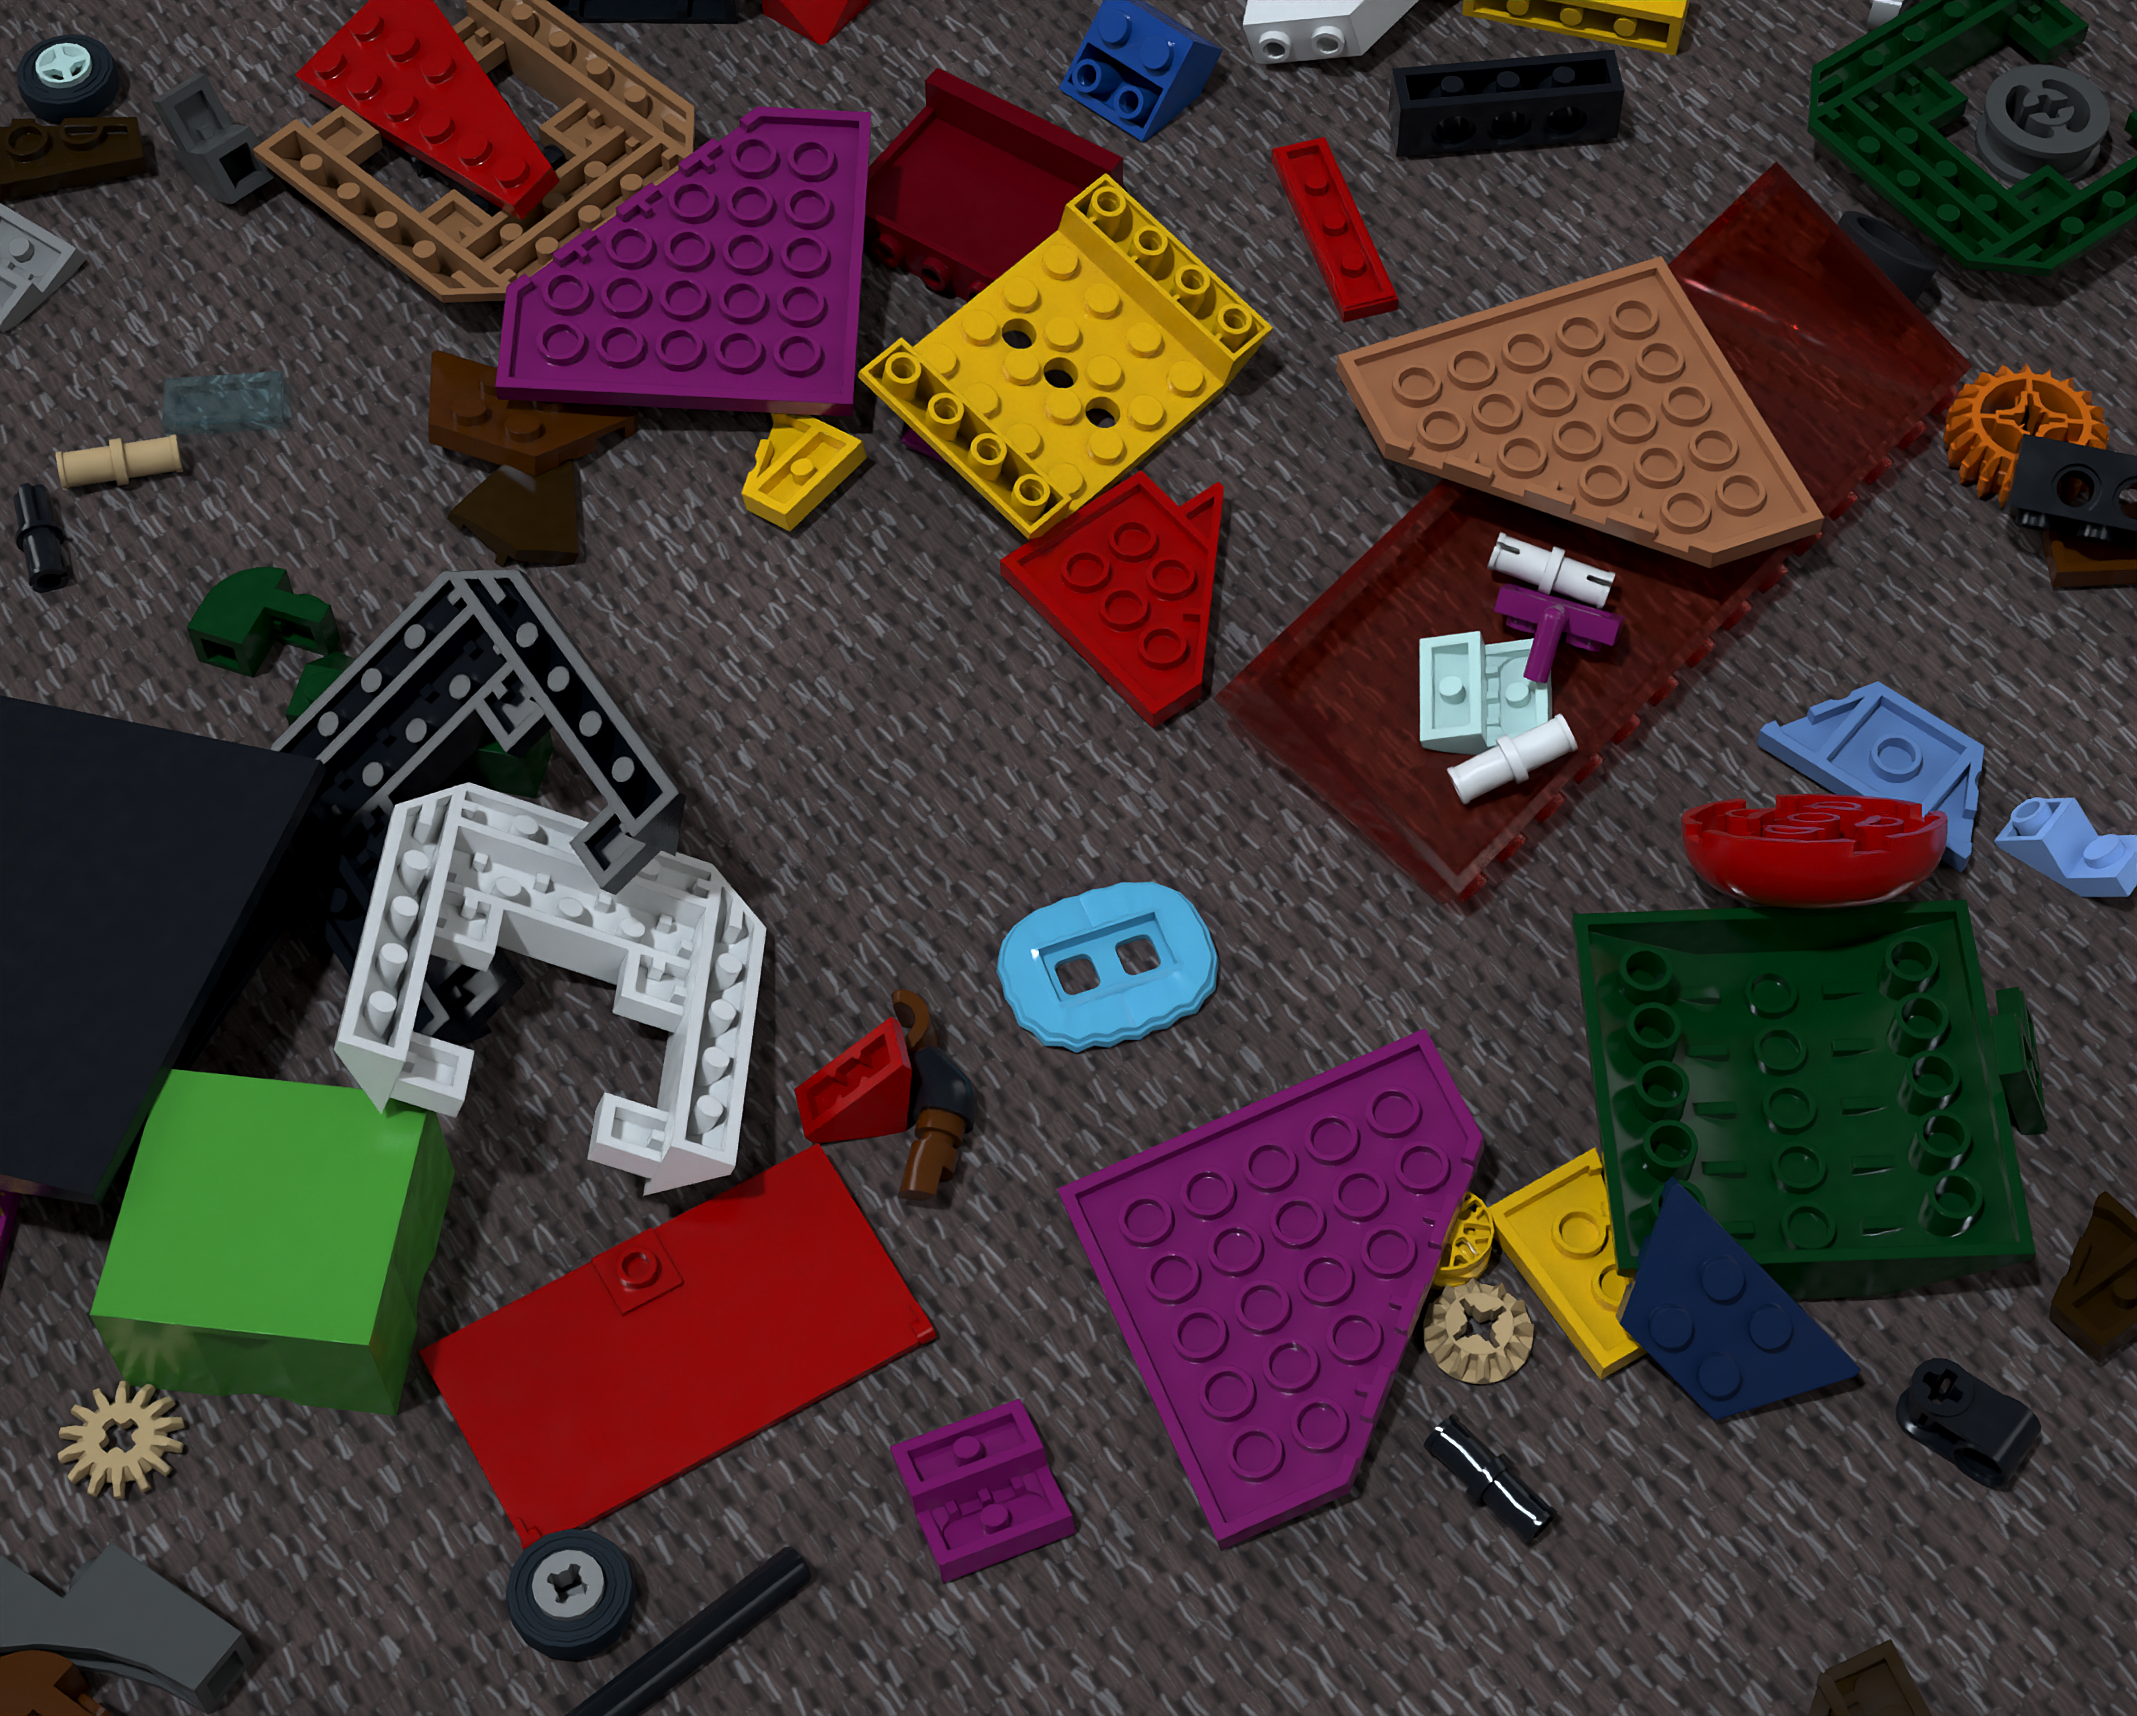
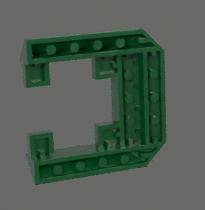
(1889, 96)

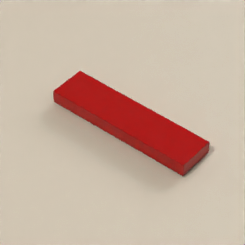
(1334, 230)

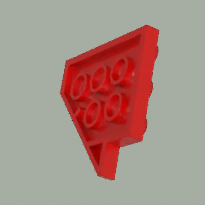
(1130, 589)

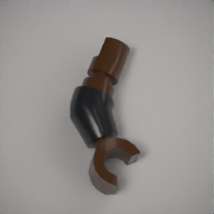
(941, 1099)

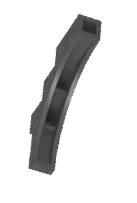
(127, 1625)

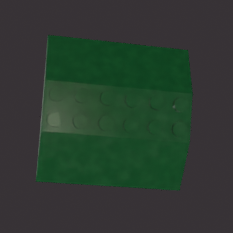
(1807, 1087)

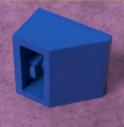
(1139, 67)

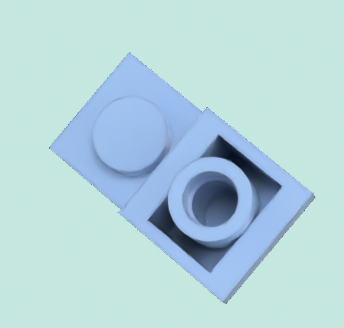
(2064, 846)

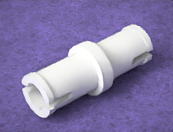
(1551, 571)
(1512, 759)

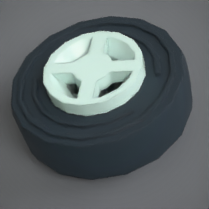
(68, 78)

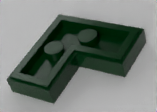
(2019, 1060)

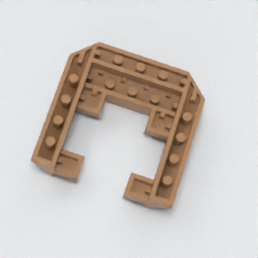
(612, 126)

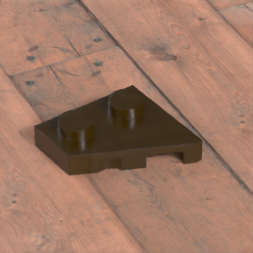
(2100, 1289)

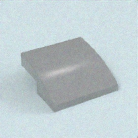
(30, 266)

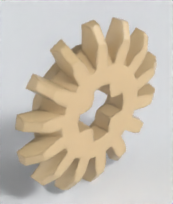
(116, 1465)

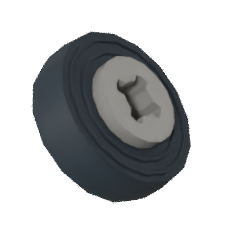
(572, 1621)

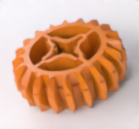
(2001, 408)

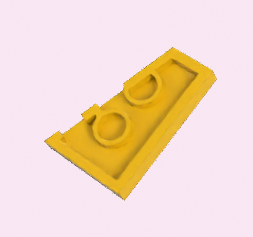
(1564, 1250)

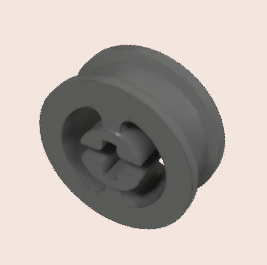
(2044, 106)

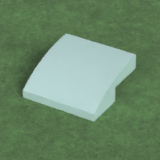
(1477, 693)

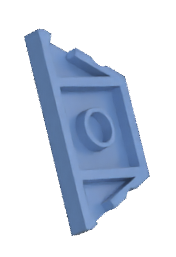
(1887, 749)

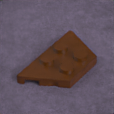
(512, 432)

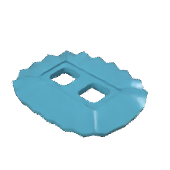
(1093, 929)

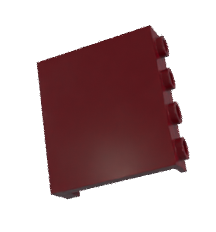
(974, 187)

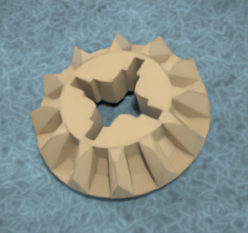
(1474, 1358)

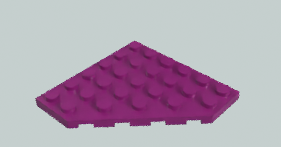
(713, 285)
(1282, 1273)

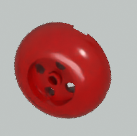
(1814, 849)

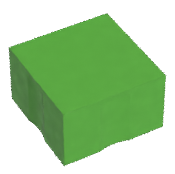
(274, 1242)

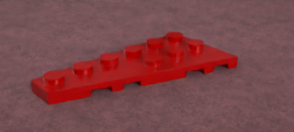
(428, 95)

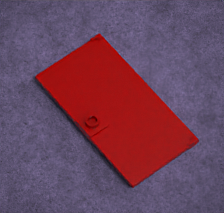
(675, 1347)

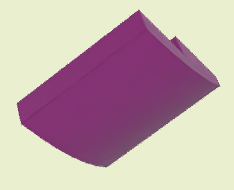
(982, 1490)

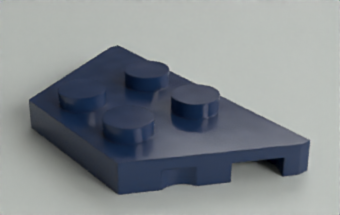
(1722, 1316)

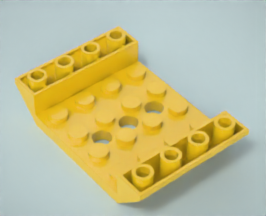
(1112, 308)

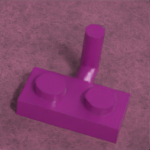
(1547, 618)

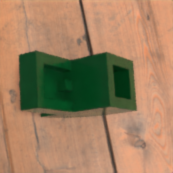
(250, 613)

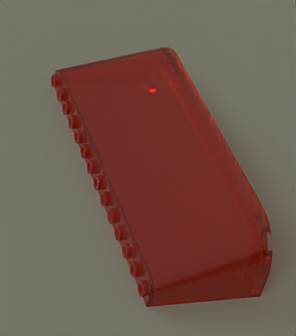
(1839, 380)

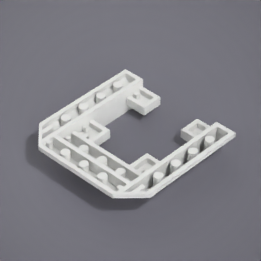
(499, 871)

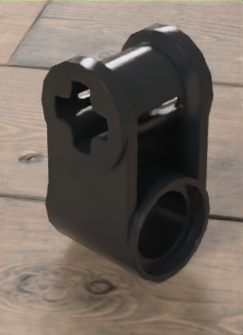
(1972, 1426)

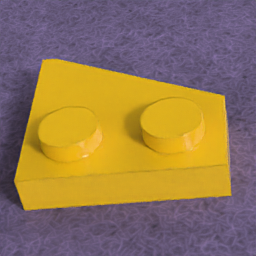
(799, 468)

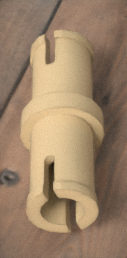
(119, 461)

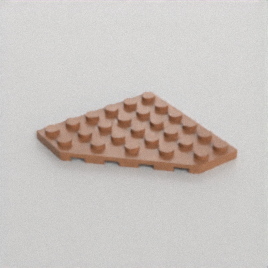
(1591, 410)

